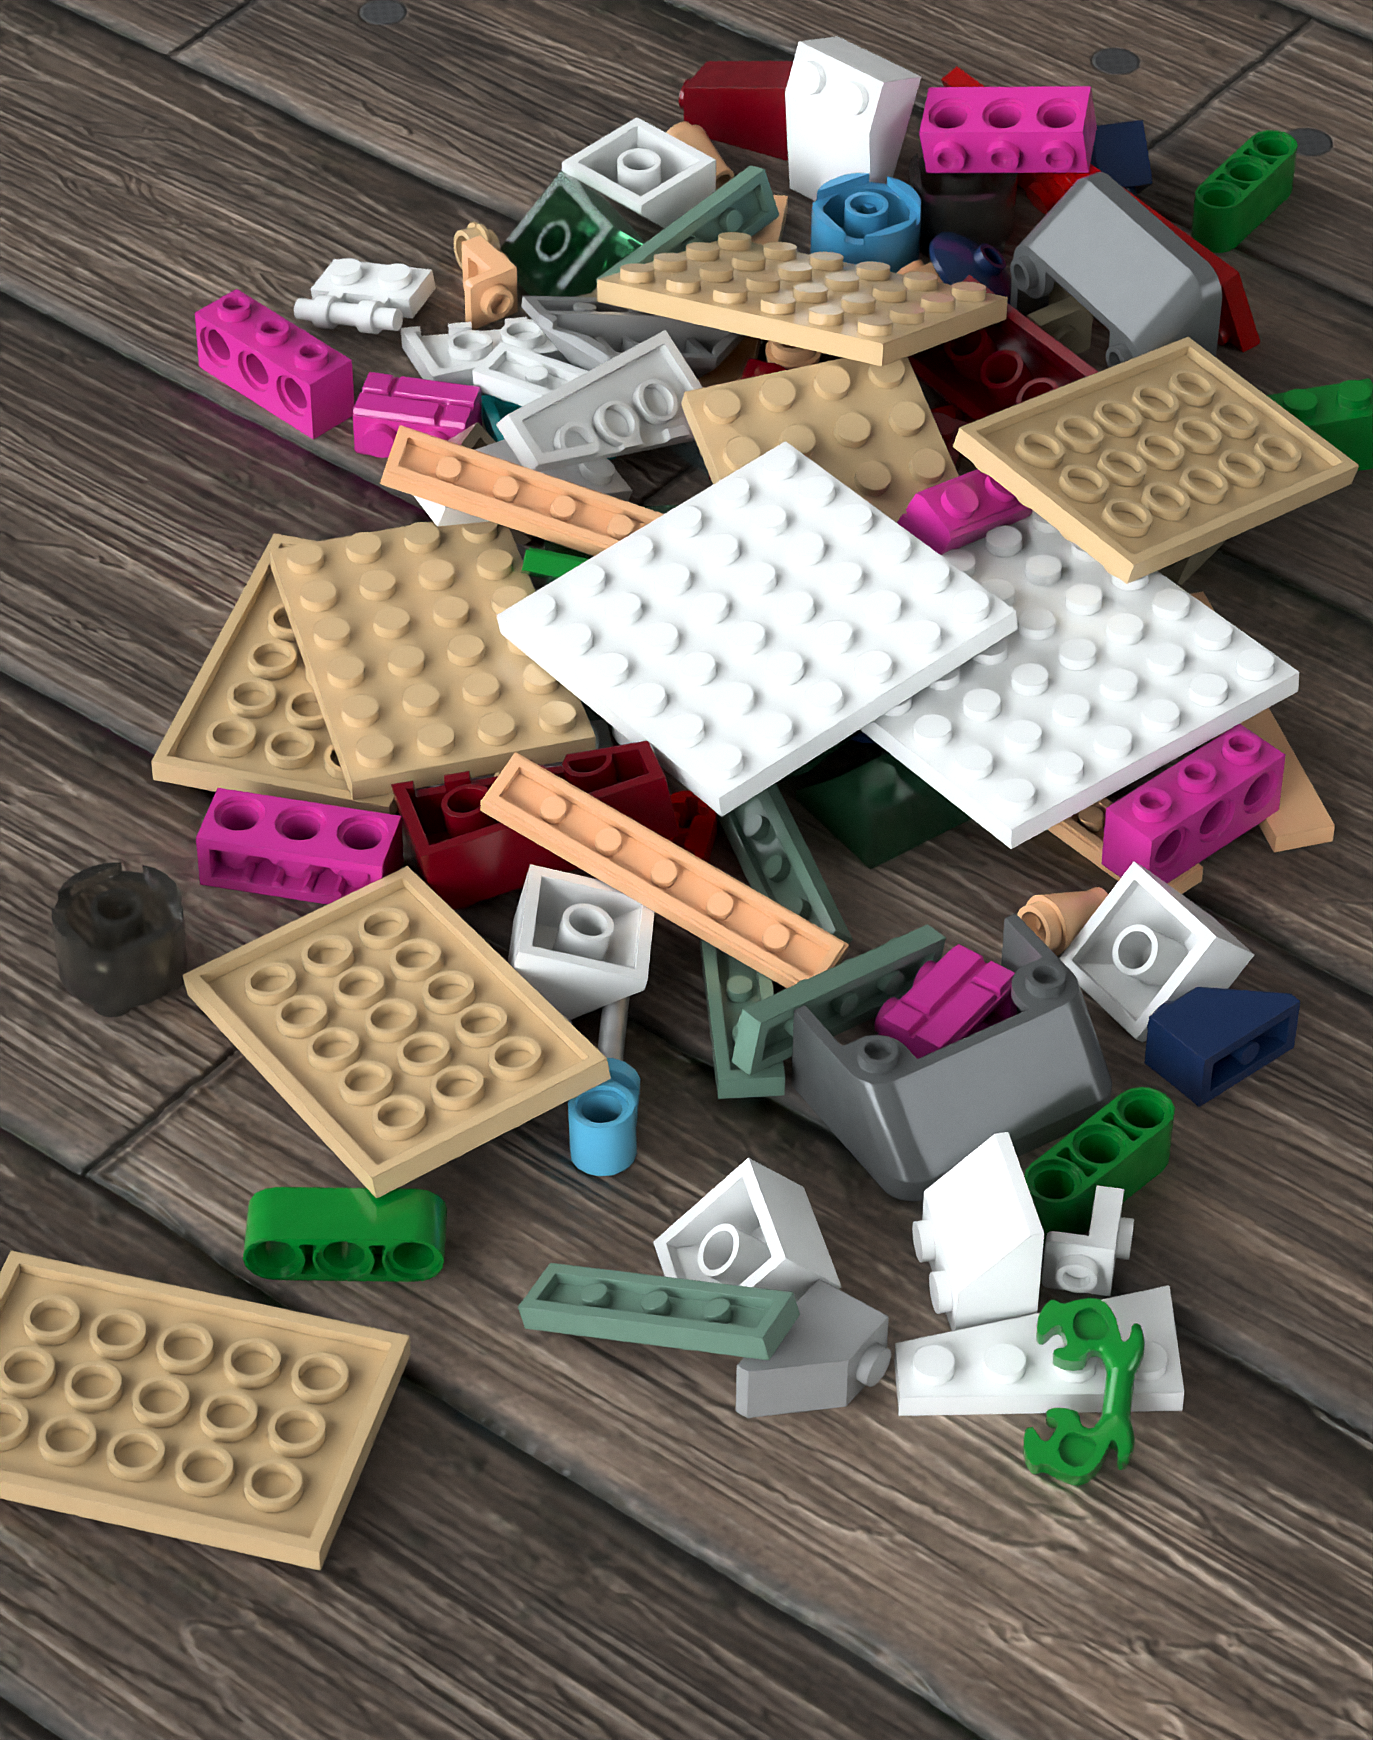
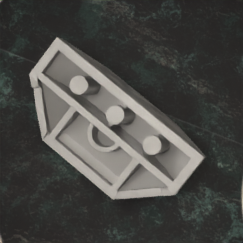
(597, 332)

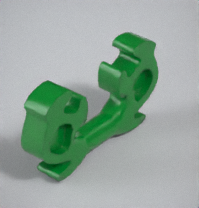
(1074, 1451)

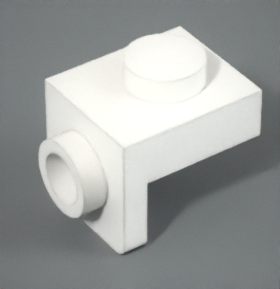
(1085, 1261)

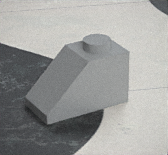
(822, 1360)

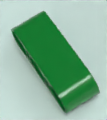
(1244, 190)
(1114, 1148)
(345, 1234)

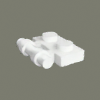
(366, 295)

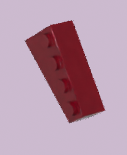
(476, 857)

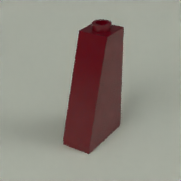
(740, 104)

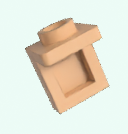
(487, 283)

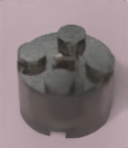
(965, 204)
(119, 937)

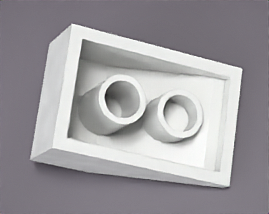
(844, 113)

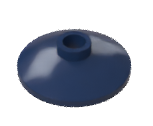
(958, 257)

